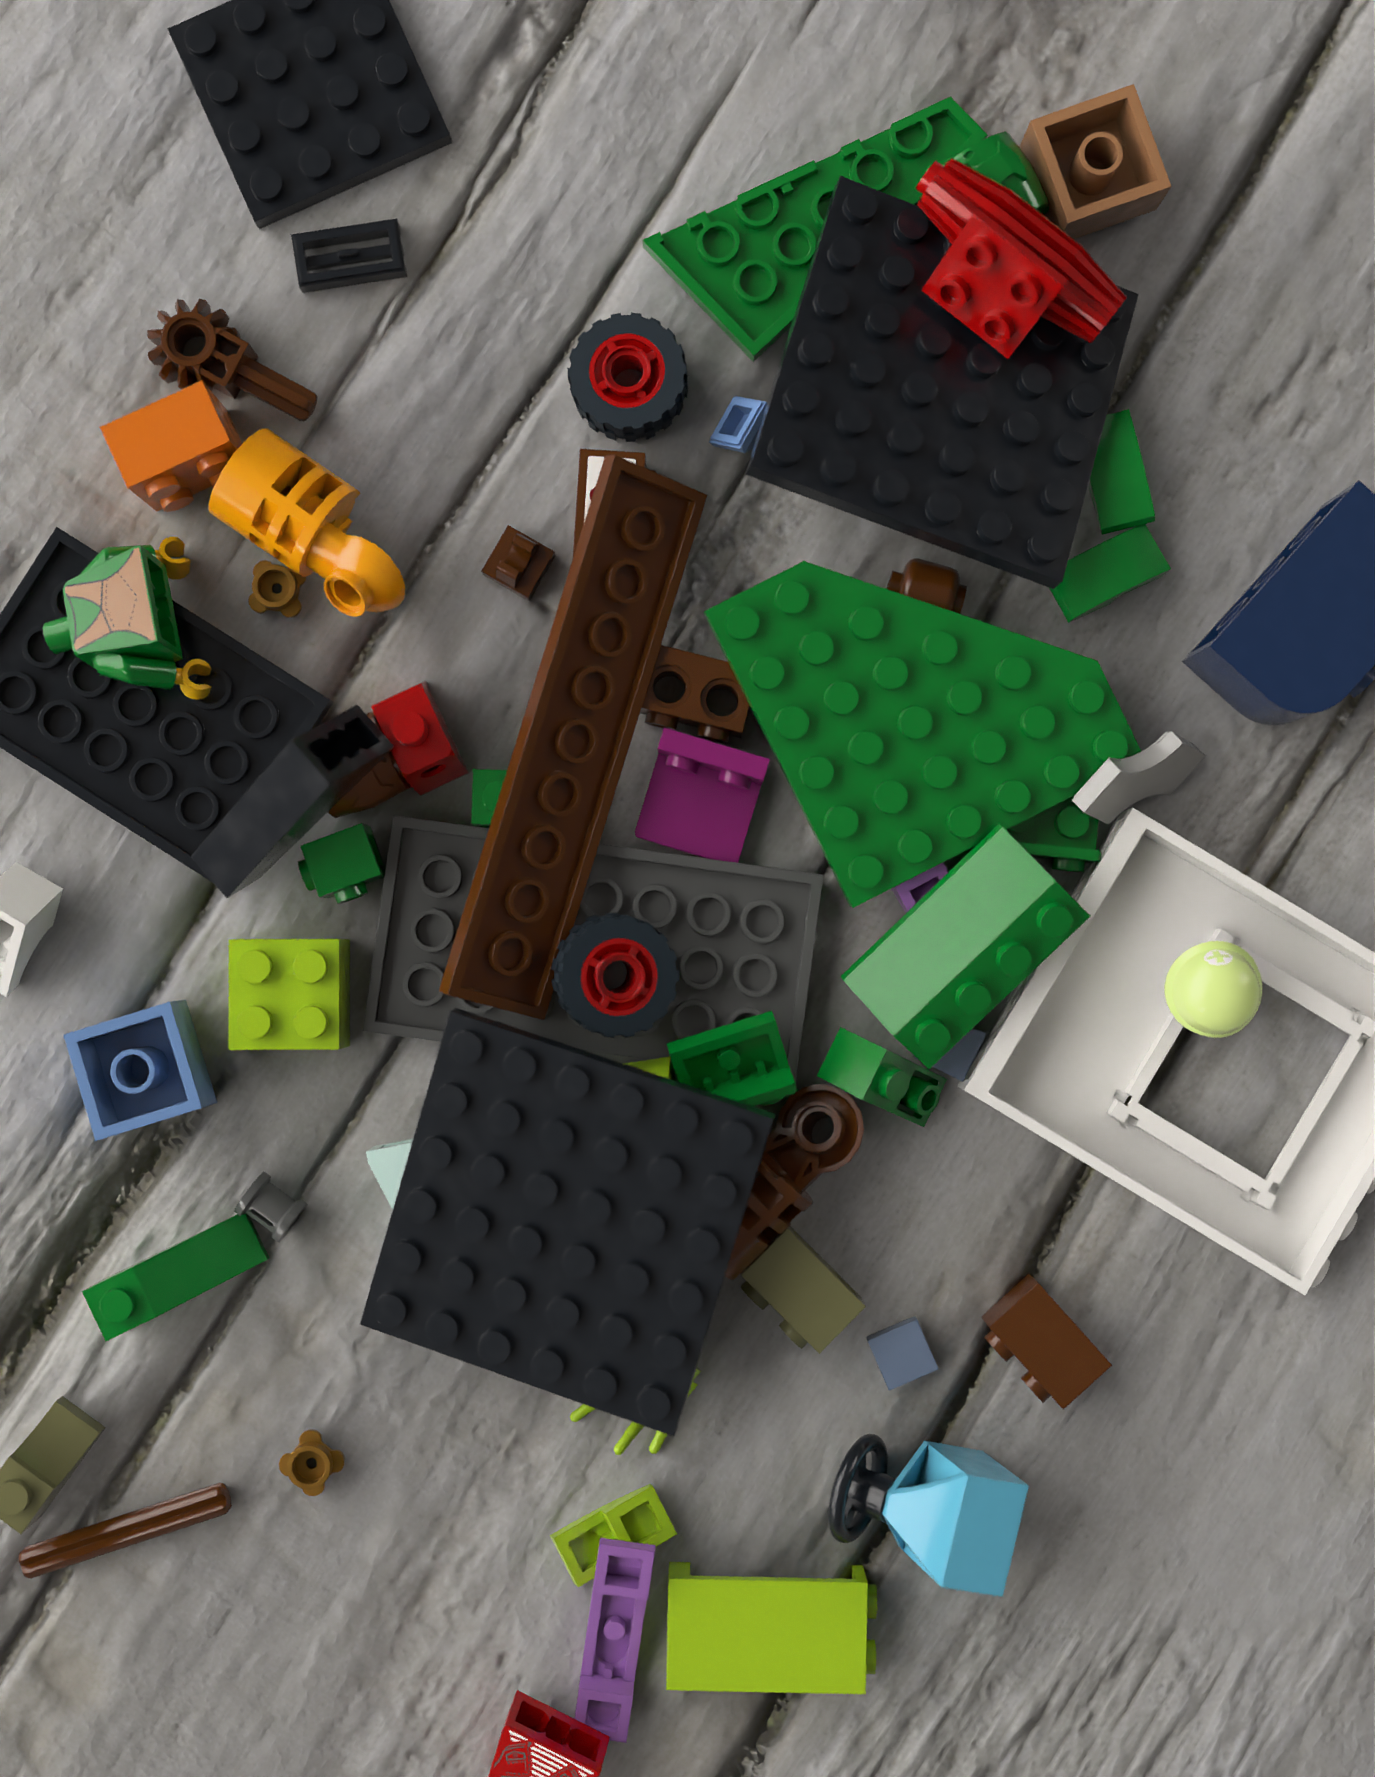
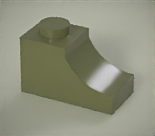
(45, 1463)

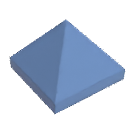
(739, 425)

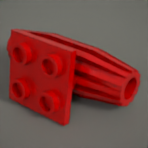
(1009, 262)

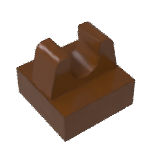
(518, 563)

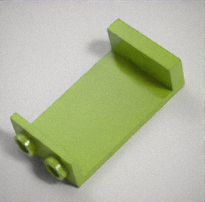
(769, 1633)

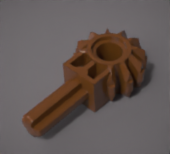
(224, 362)

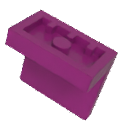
(701, 797)

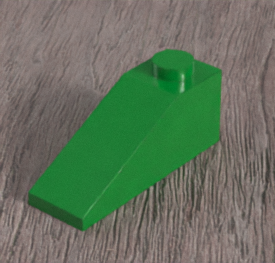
(174, 1275)

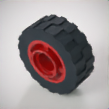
(621, 345)
(648, 981)

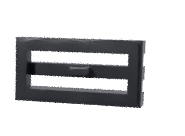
(353, 275)

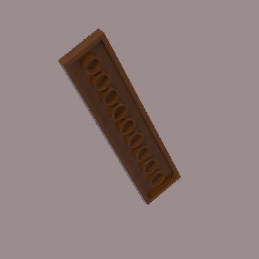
(573, 738)

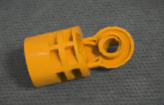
(302, 520)

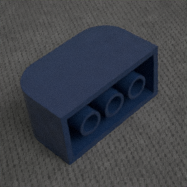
(1304, 624)

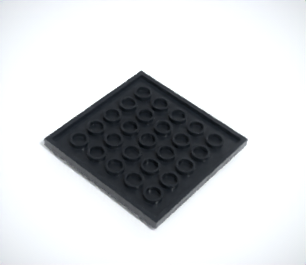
(918, 417)
(566, 1220)

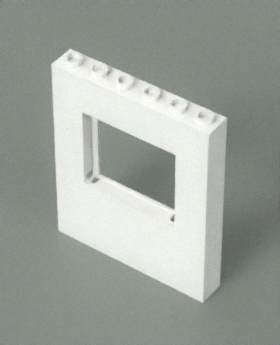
(1099, 1026)

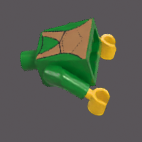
(126, 619)

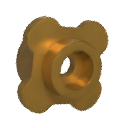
(265, 578)
(307, 1478)

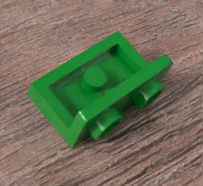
(736, 1061)

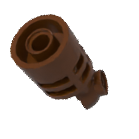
(793, 1164)

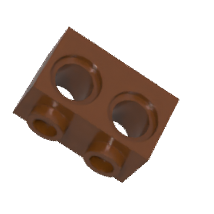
(700, 678)

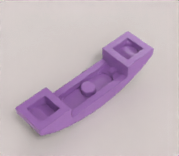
(614, 1636)

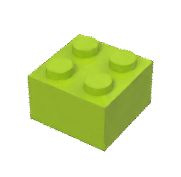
(288, 994)

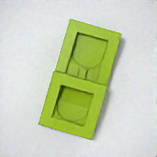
(630, 1518)

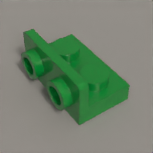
(1060, 835)

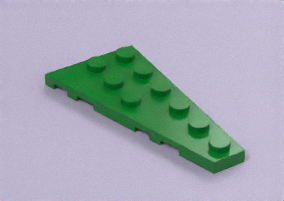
(755, 253)

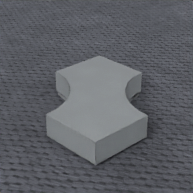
(1131, 779)

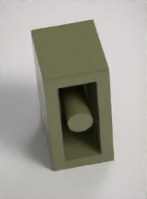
(802, 1290)

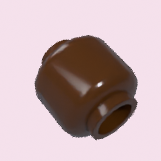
(930, 584)

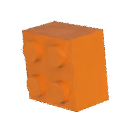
(173, 446)

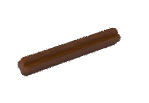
(125, 1530)

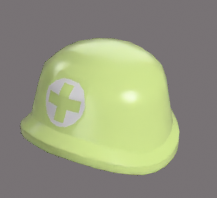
(1213, 989)

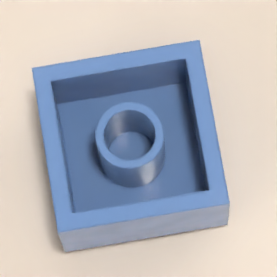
(140, 1069)

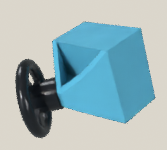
(946, 1510)

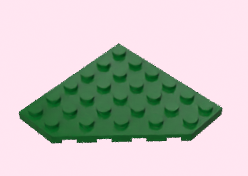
(910, 719)

